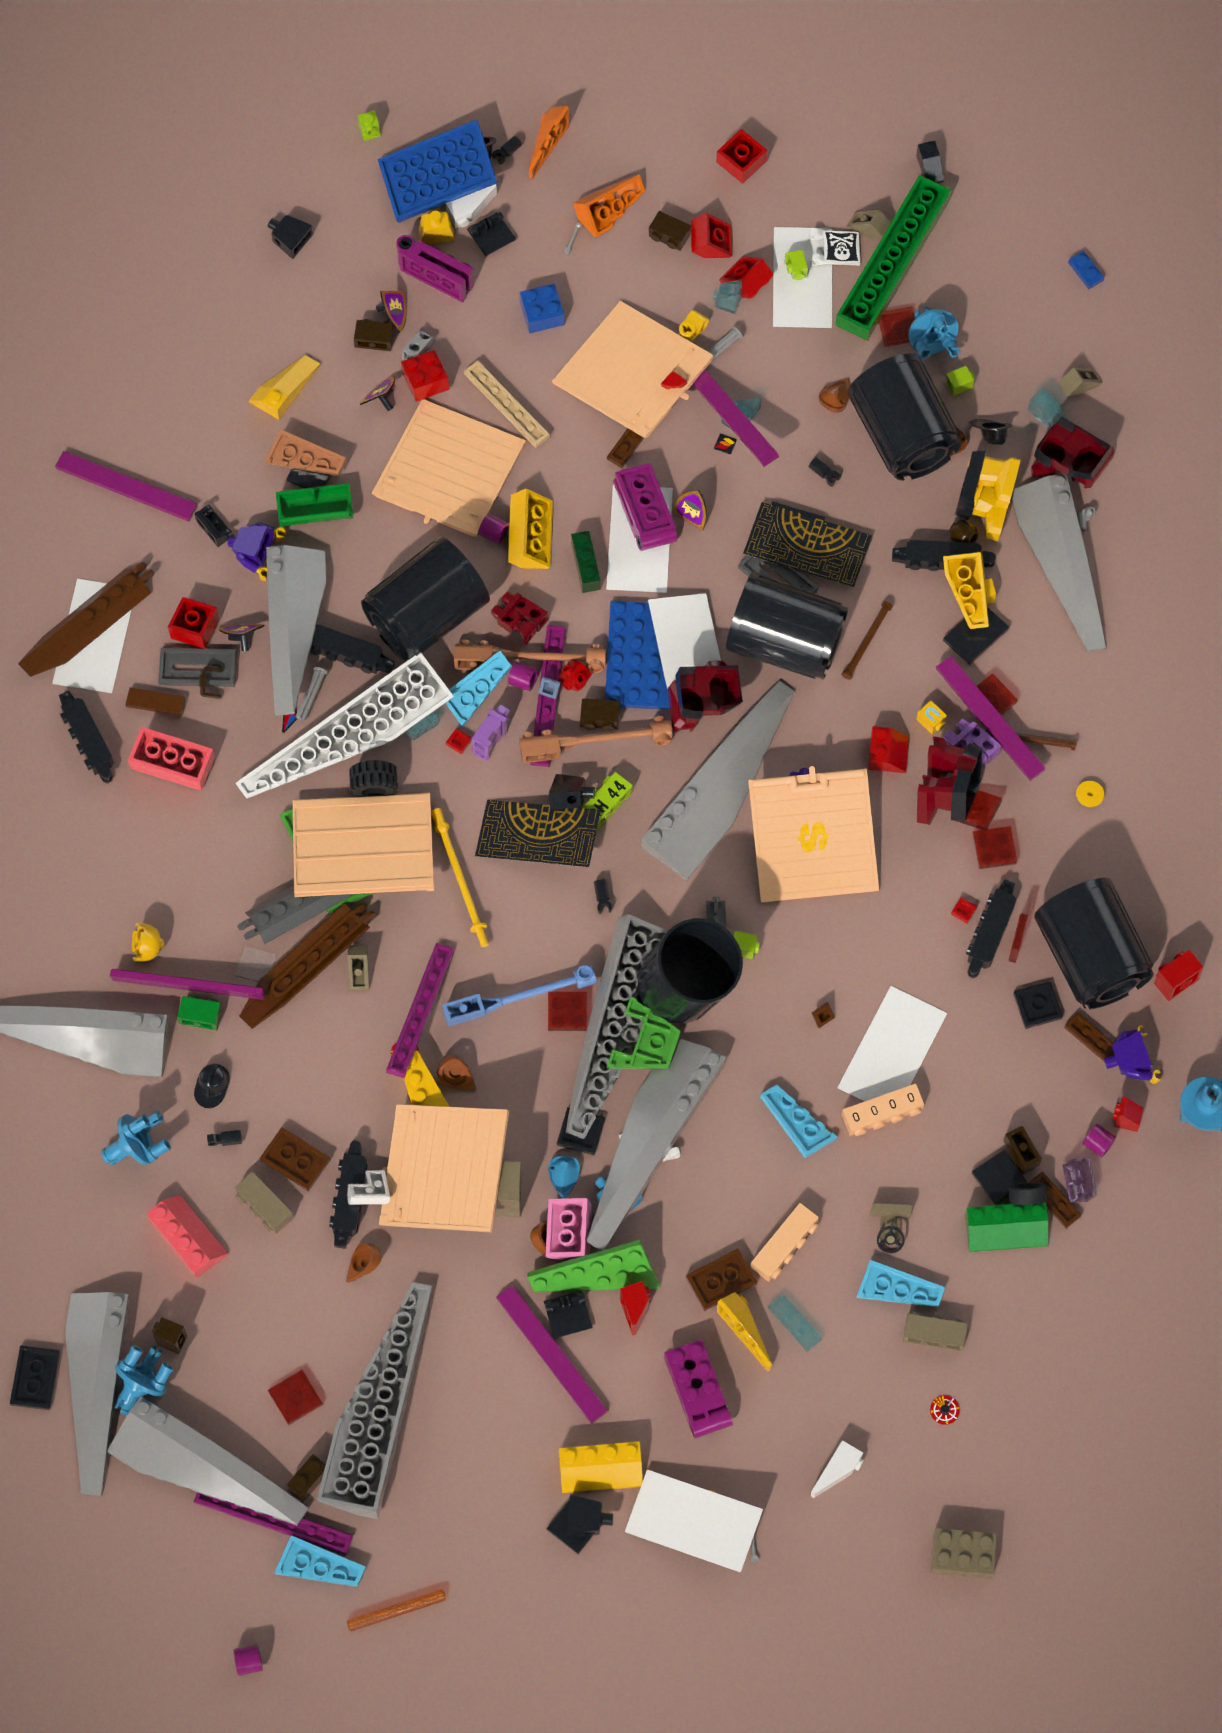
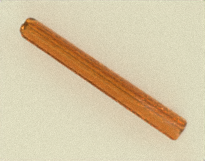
(396, 1610)

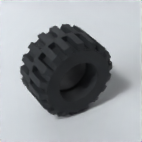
(373, 778)

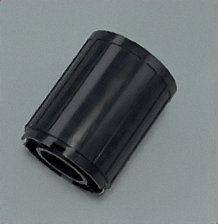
(905, 416)
(425, 598)
(786, 626)
(1094, 943)
(690, 970)

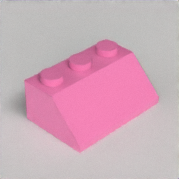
(568, 1228)

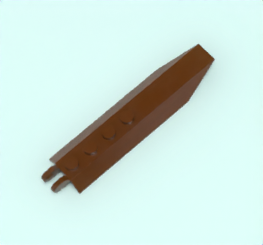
(88, 621)
(307, 962)

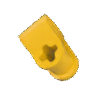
(693, 325)

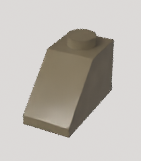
(869, 223)
(1079, 381)
(358, 967)

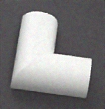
(373, 1192)

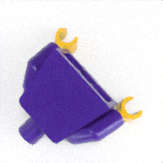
(252, 543)
(1132, 1056)

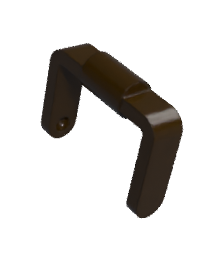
(203, 682)

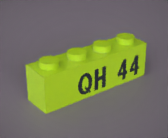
(609, 797)

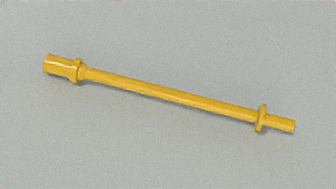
(441, 827)

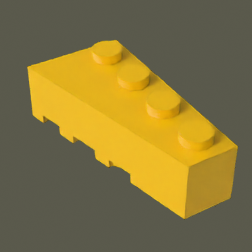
(421, 1086)

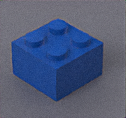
(542, 308)

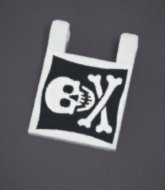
(838, 247)

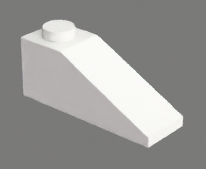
(469, 207)
(841, 1466)

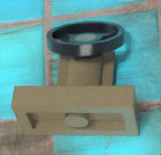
(890, 1223)

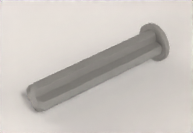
(725, 342)
(311, 693)

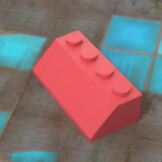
(186, 1234)

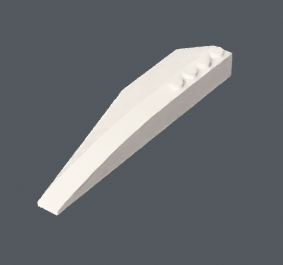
(359, 726)

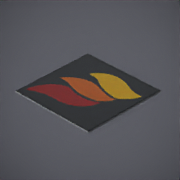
(725, 444)

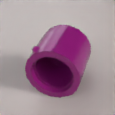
(493, 528)
(522, 676)
(1099, 1140)
(248, 1660)

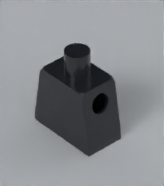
(290, 234)
(569, 792)
(586, 1517)

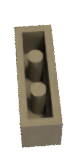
(263, 1203)
(935, 1331)

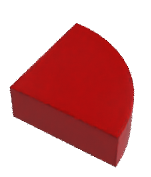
(673, 380)

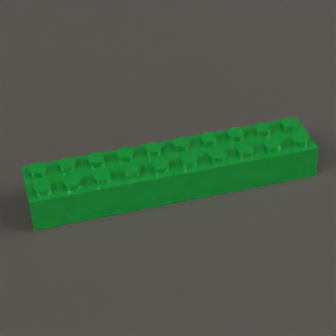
(893, 257)

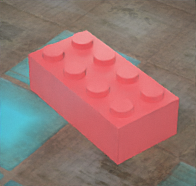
(171, 758)

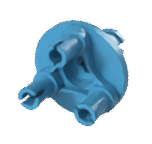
(934, 332)
(1198, 1106)
(135, 1140)
(139, 1378)

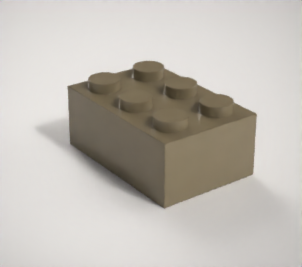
(509, 1190)
(963, 1553)

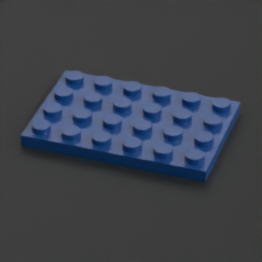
(437, 171)
(634, 659)

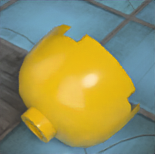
(146, 942)

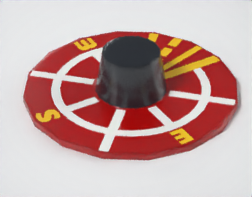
(944, 1410)

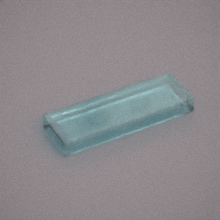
(795, 1322)

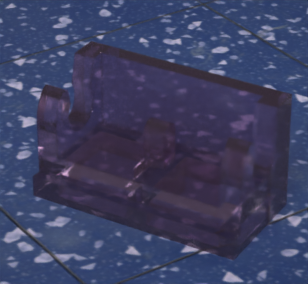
(1079, 1180)

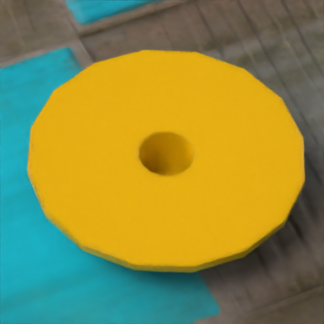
(1090, 793)

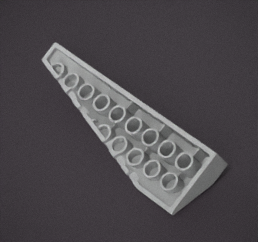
(1053, 531)
(94, 1346)
(176, 1453)

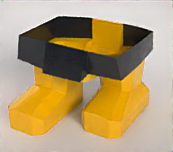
(988, 490)

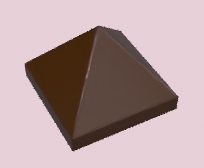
(823, 1015)

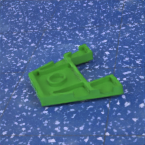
(654, 1044)

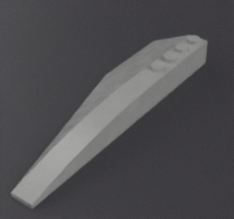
(717, 791)
(608, 1024)
(651, 1129)
(373, 1417)

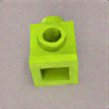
(368, 125)
(796, 264)

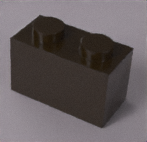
(669, 231)
(373, 335)
(599, 714)
(1022, 1149)
(169, 1335)
(307, 1478)

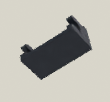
(213, 525)

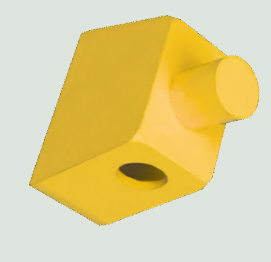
(436, 228)

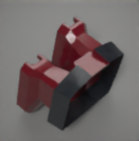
(1072, 452)
(709, 691)
(952, 793)

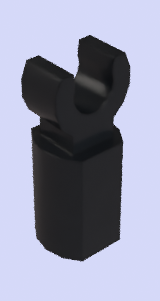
(507, 149)
(823, 471)
(602, 895)
(225, 1138)

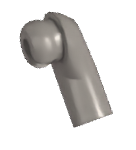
(1084, 516)

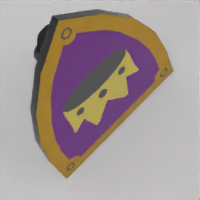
(395, 307)
(383, 392)
(691, 508)
(239, 633)

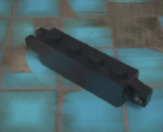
(930, 554)
(350, 651)
(87, 735)
(992, 928)
(346, 1216)

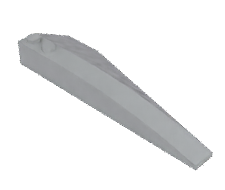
(294, 597)
(112, 1039)

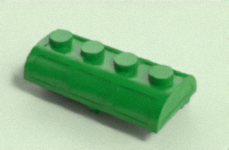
(314, 505)

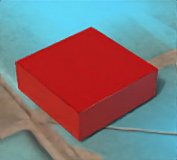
(458, 741)
(964, 910)

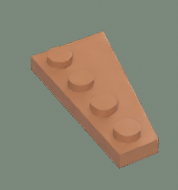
(303, 455)

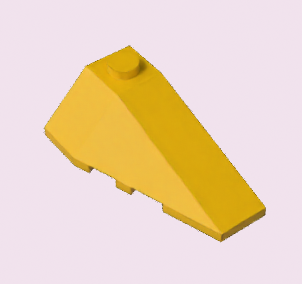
(736, 1314)

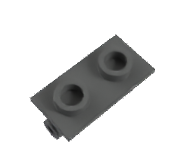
(716, 911)

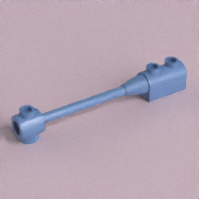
(477, 1007)

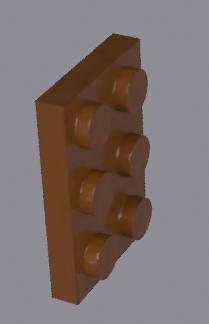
(295, 1159)
(721, 1279)

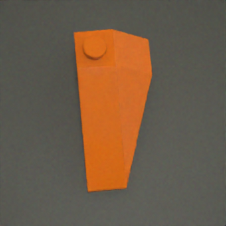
(552, 128)
(605, 206)

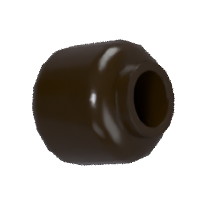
(963, 532)

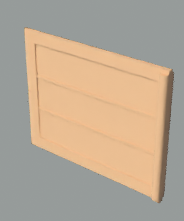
(362, 844)

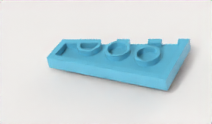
(477, 686)
(801, 1128)
(896, 1286)
(314, 1563)

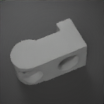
(417, 345)

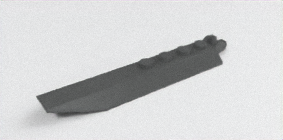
(285, 913)

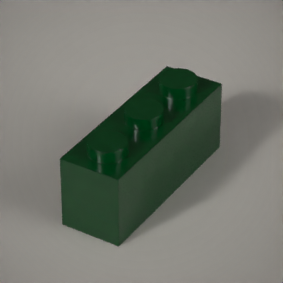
(585, 561)

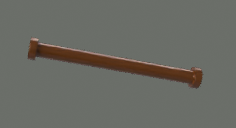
(886, 606)
(1045, 740)

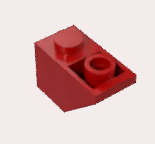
(1127, 1115)

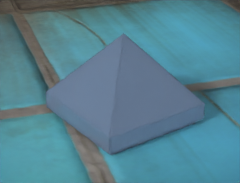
(549, 687)

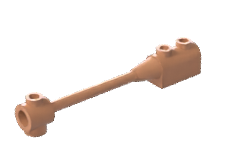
(472, 656)
(550, 745)

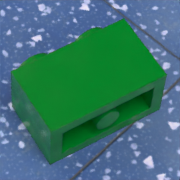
(199, 1012)

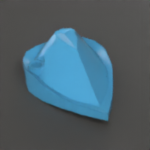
(563, 1174)

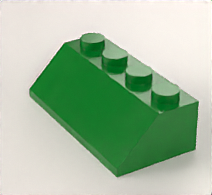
(1006, 1227)

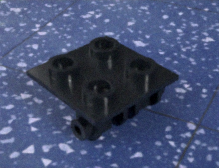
(491, 233)
(568, 1314)

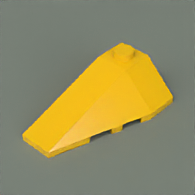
(282, 389)
(967, 582)

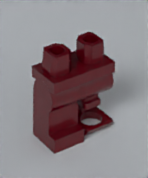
(519, 609)

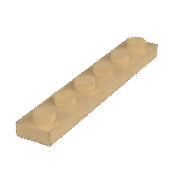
(506, 404)

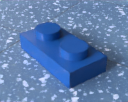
(1086, 269)

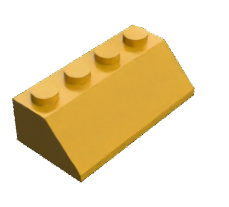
(530, 530)
(600, 1467)

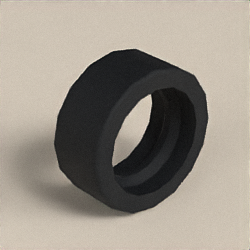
(1027, 1193)

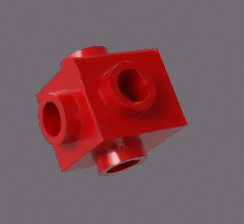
(574, 676)

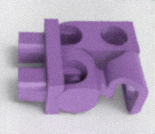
(490, 732)
(975, 735)

